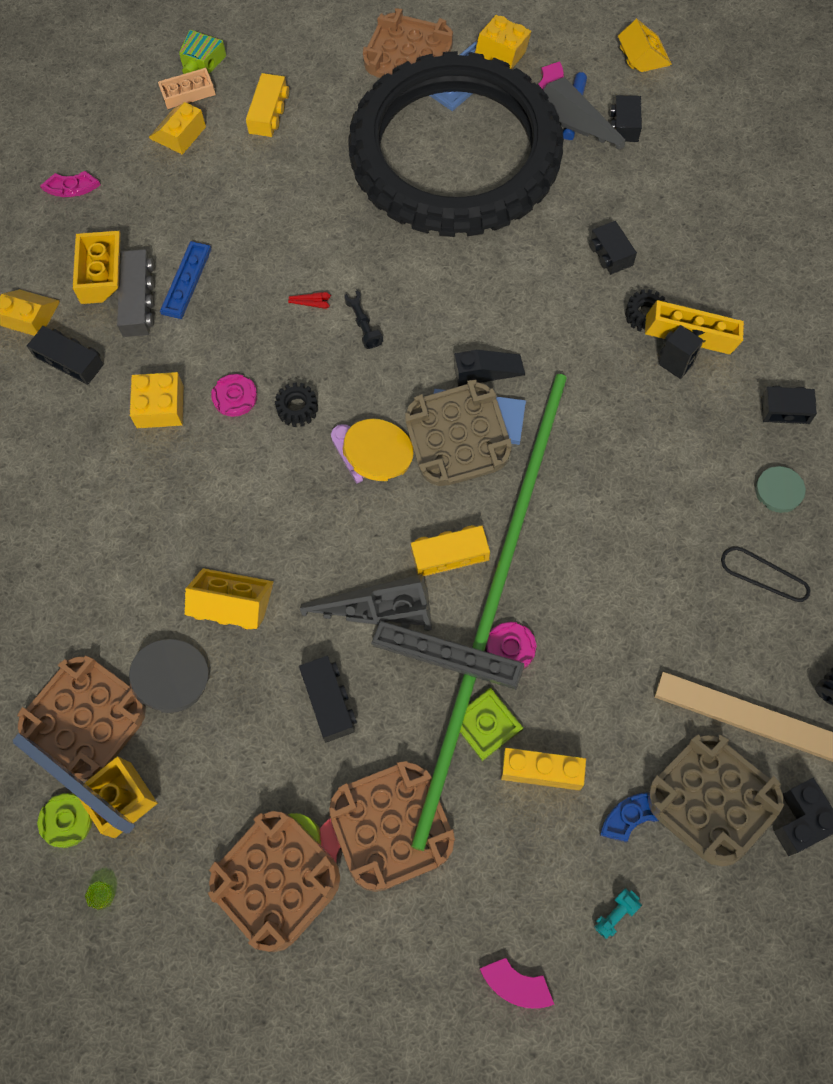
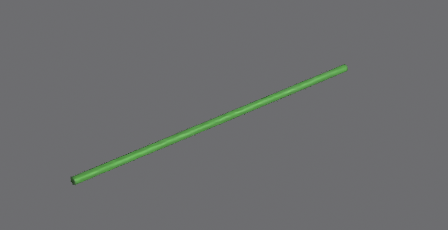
(481, 638)

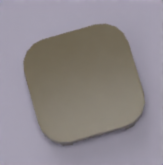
(458, 434)
(715, 800)

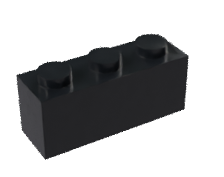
(65, 354)
(328, 698)

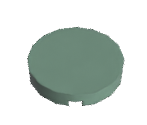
(780, 489)

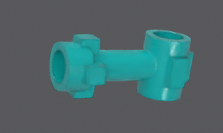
(628, 903)

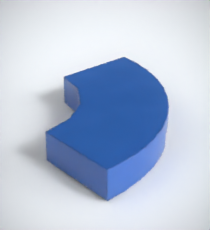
(626, 817)

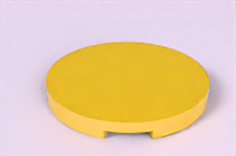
(377, 449)

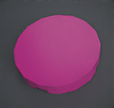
(236, 401)
(502, 642)

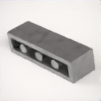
(134, 293)

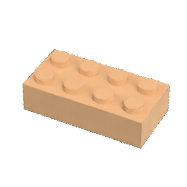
(186, 88)

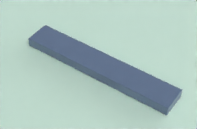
(74, 784)

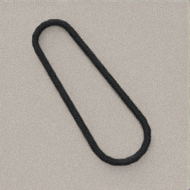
(762, 585)

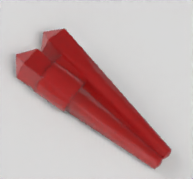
(313, 300)

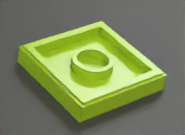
(488, 724)

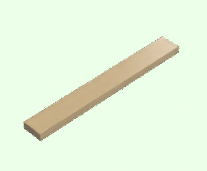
(745, 715)

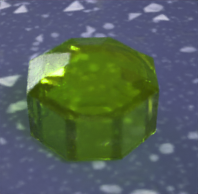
(99, 895)

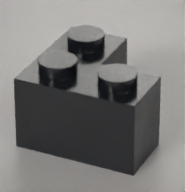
(812, 817)

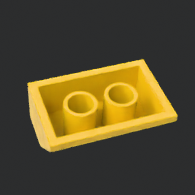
(96, 266)
(228, 598)

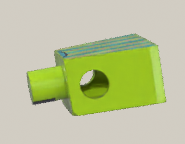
(201, 52)

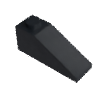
(486, 366)

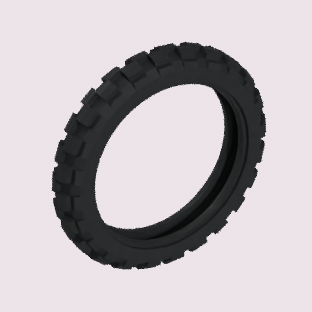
(455, 74)

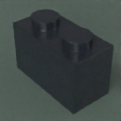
(627, 116)
(612, 247)
(680, 351)
(788, 405)

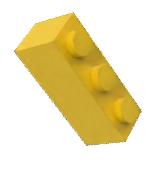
(267, 105)
(450, 550)
(543, 769)

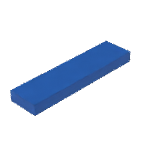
(185, 280)

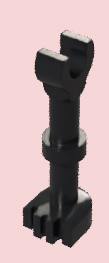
(371, 338)

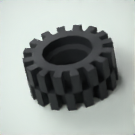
(637, 301)
(292, 393)

